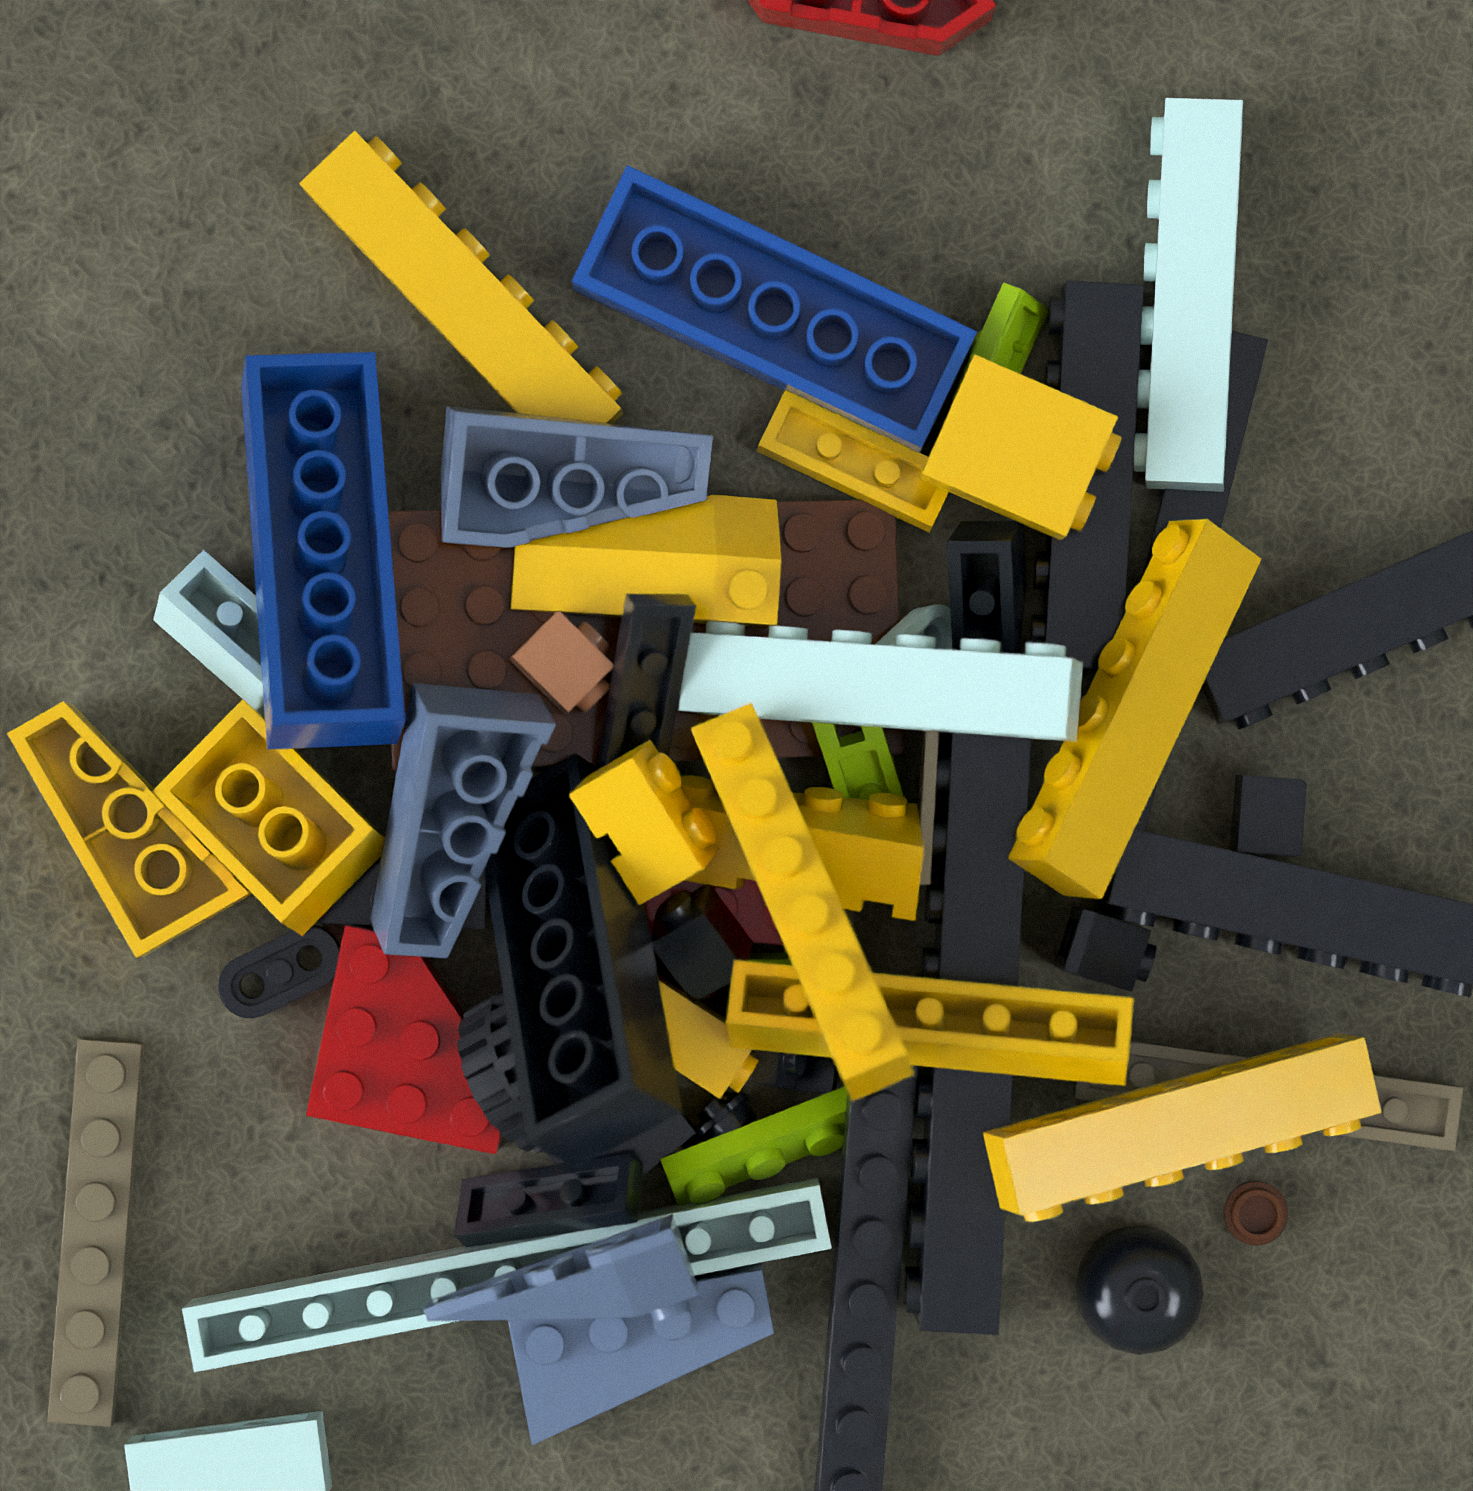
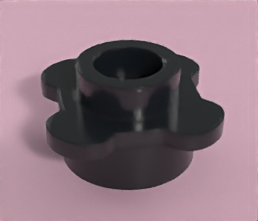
(725, 1115)

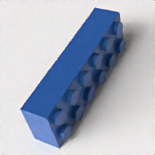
(772, 309)
(322, 551)

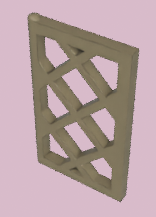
(926, 799)

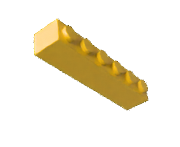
(454, 288)
(1134, 708)
(802, 902)
(948, 1024)
(1182, 1124)

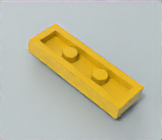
(852, 460)

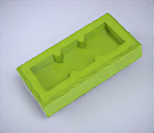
(1009, 330)

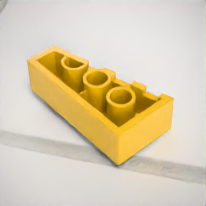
(130, 843)
(865, 845)

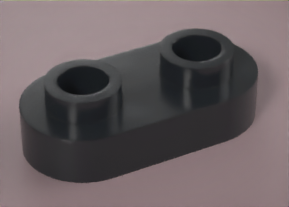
(281, 971)

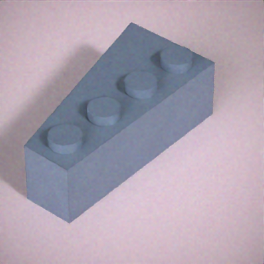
(452, 792)
(594, 1364)

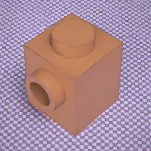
(566, 663)

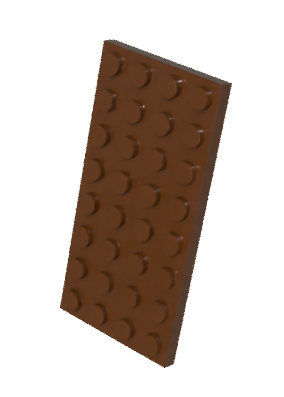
(462, 632)

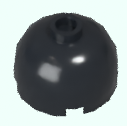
(1139, 1290)

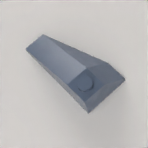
(608, 1278)

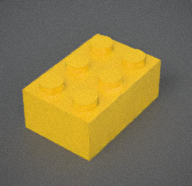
(271, 819)

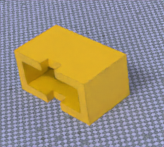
(648, 820)

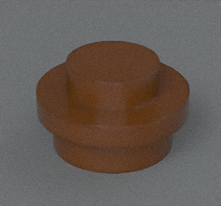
(1255, 1213)

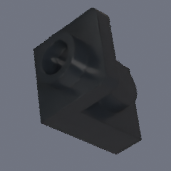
(795, 1072)

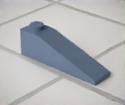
(544, 476)

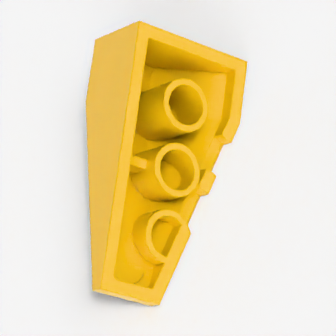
(713, 550)

